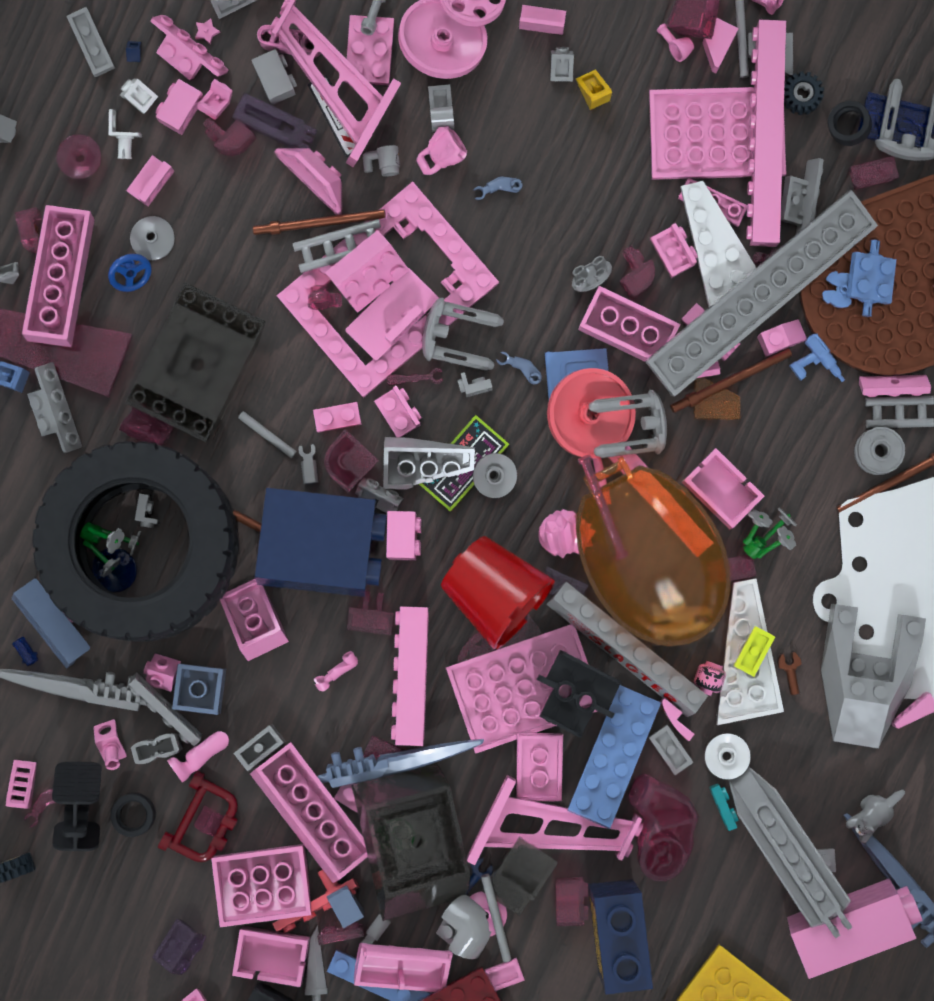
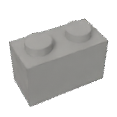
(273, 76)
(259, 747)

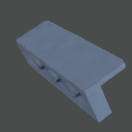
(50, 623)

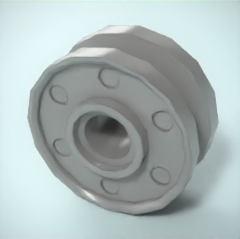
(890, 442)

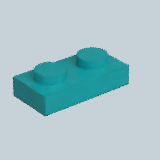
(728, 815)

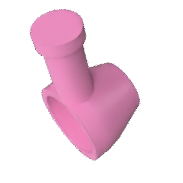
(680, 47)

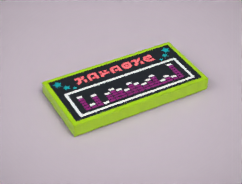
(486, 441)

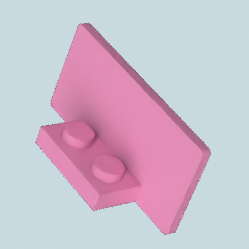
(392, 314)

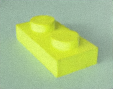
(754, 651)

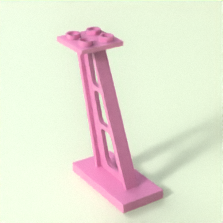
(358, 131)
(503, 805)

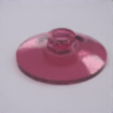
(74, 147)

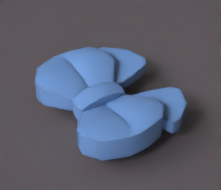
(839, 297)

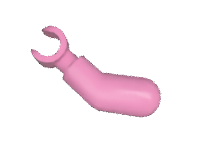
(349, 662)

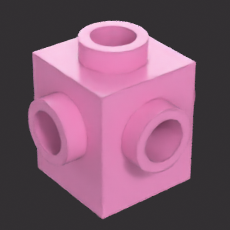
(161, 672)

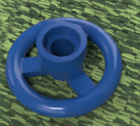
(126, 266)

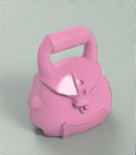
(444, 149)

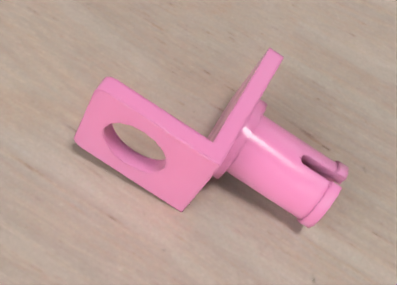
(109, 745)

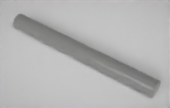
(742, 41)
(496, 918)

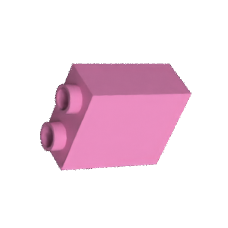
(879, 921)

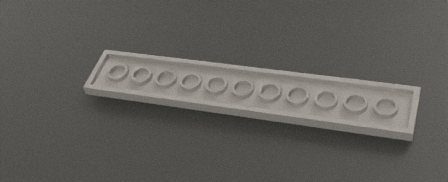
(761, 293)

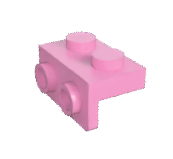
(674, 250)

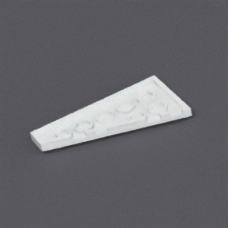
(719, 251)
(741, 693)

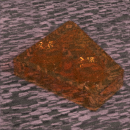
(721, 405)

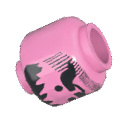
(710, 678)

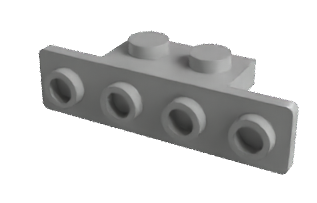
(801, 196)
(53, 410)

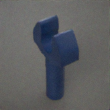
(476, 875)

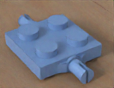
(871, 278)

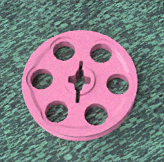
(467, 16)

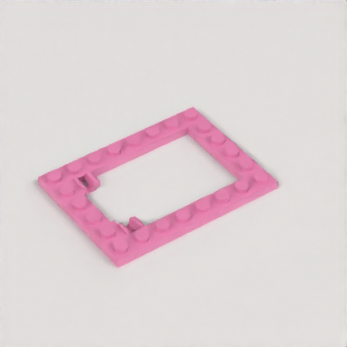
(468, 269)

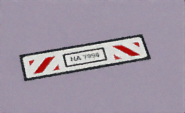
(340, 134)

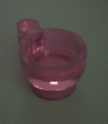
(321, 299)

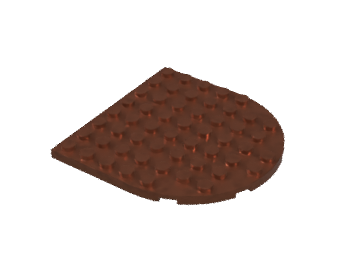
(898, 334)

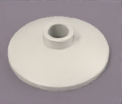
(738, 760)

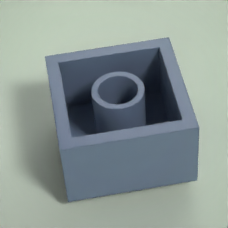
(199, 689)

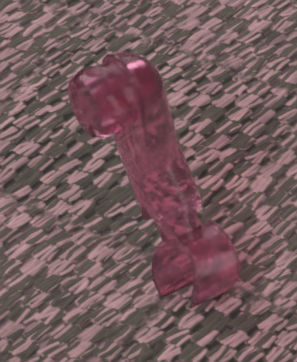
(43, 800)

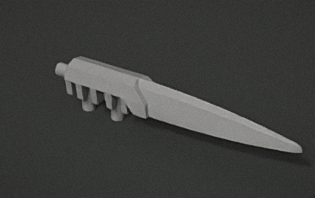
(84, 689)

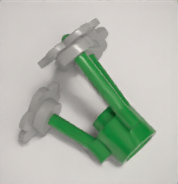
(94, 534)
(756, 545)

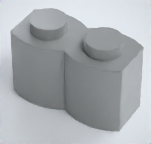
(152, 749)

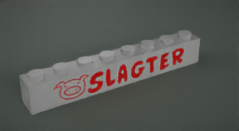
(626, 649)

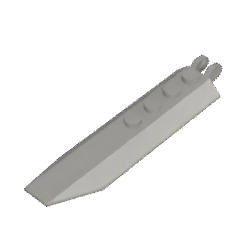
(789, 851)

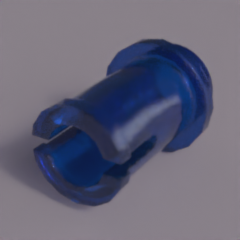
(25, 651)

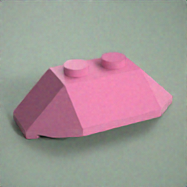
(315, 174)

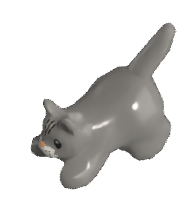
(876, 813)

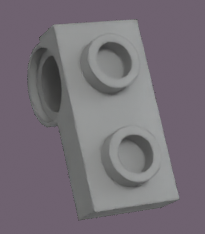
(441, 106)

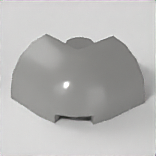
(465, 928)

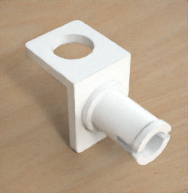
(124, 138)

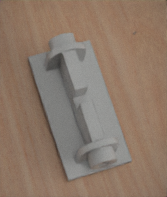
(388, 498)

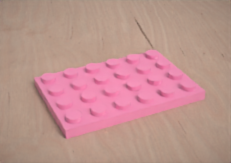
(702, 133)
(501, 689)

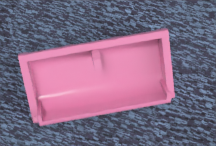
(401, 967)

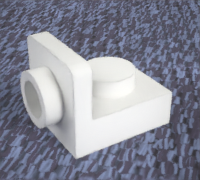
(138, 94)

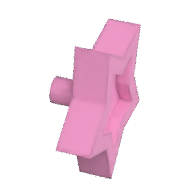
(206, 31)

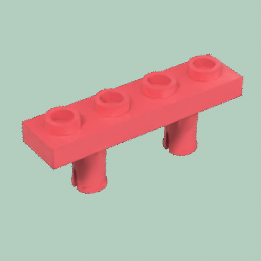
(321, 902)

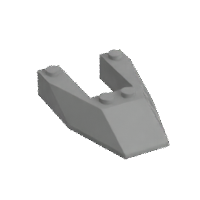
(862, 688)

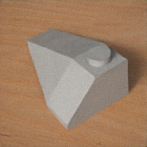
(420, 461)

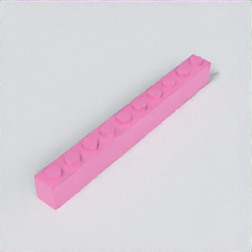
(767, 133)

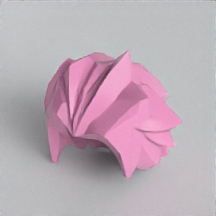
(558, 533)

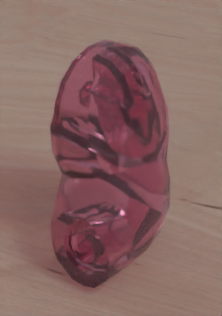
(667, 828)

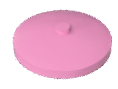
(439, 43)

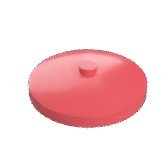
(579, 428)

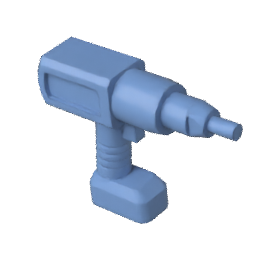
(819, 353)

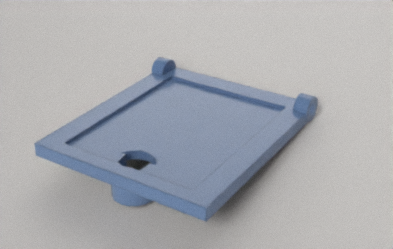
(563, 363)

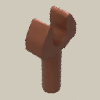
(790, 670)

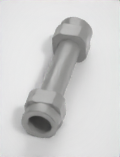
(369, 24)

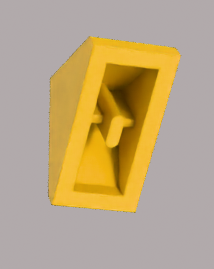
(594, 89)

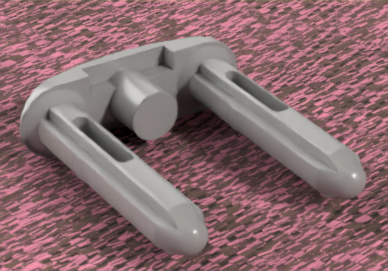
(906, 149)
(434, 328)
(656, 421)

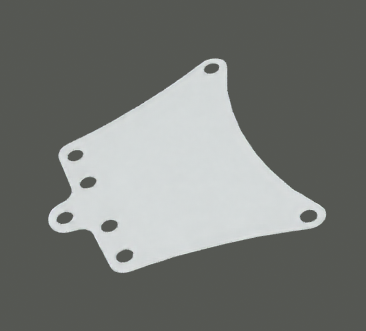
(898, 575)

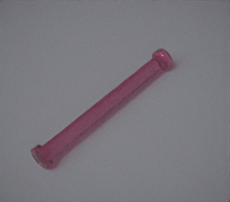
(603, 507)

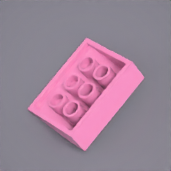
(261, 885)

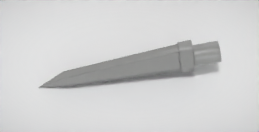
(315, 970)

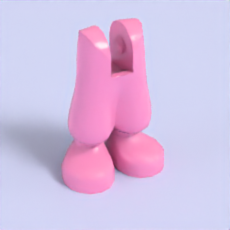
(199, 755)

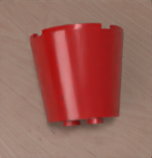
(495, 589)

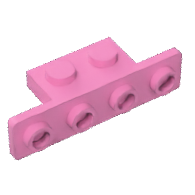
(184, 52)

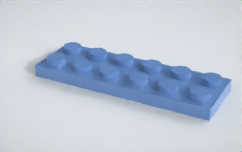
(614, 757)

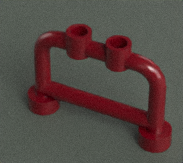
(228, 823)

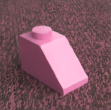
(719, 44)
(781, 337)

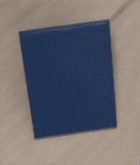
(133, 51)

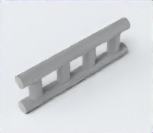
(325, 239)
(899, 402)

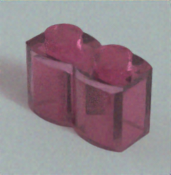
(570, 901)

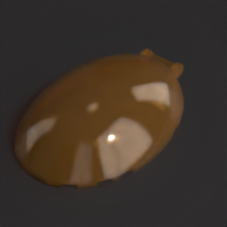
(676, 566)

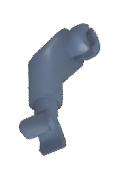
(500, 183)
(526, 366)

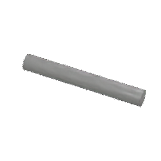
(265, 433)

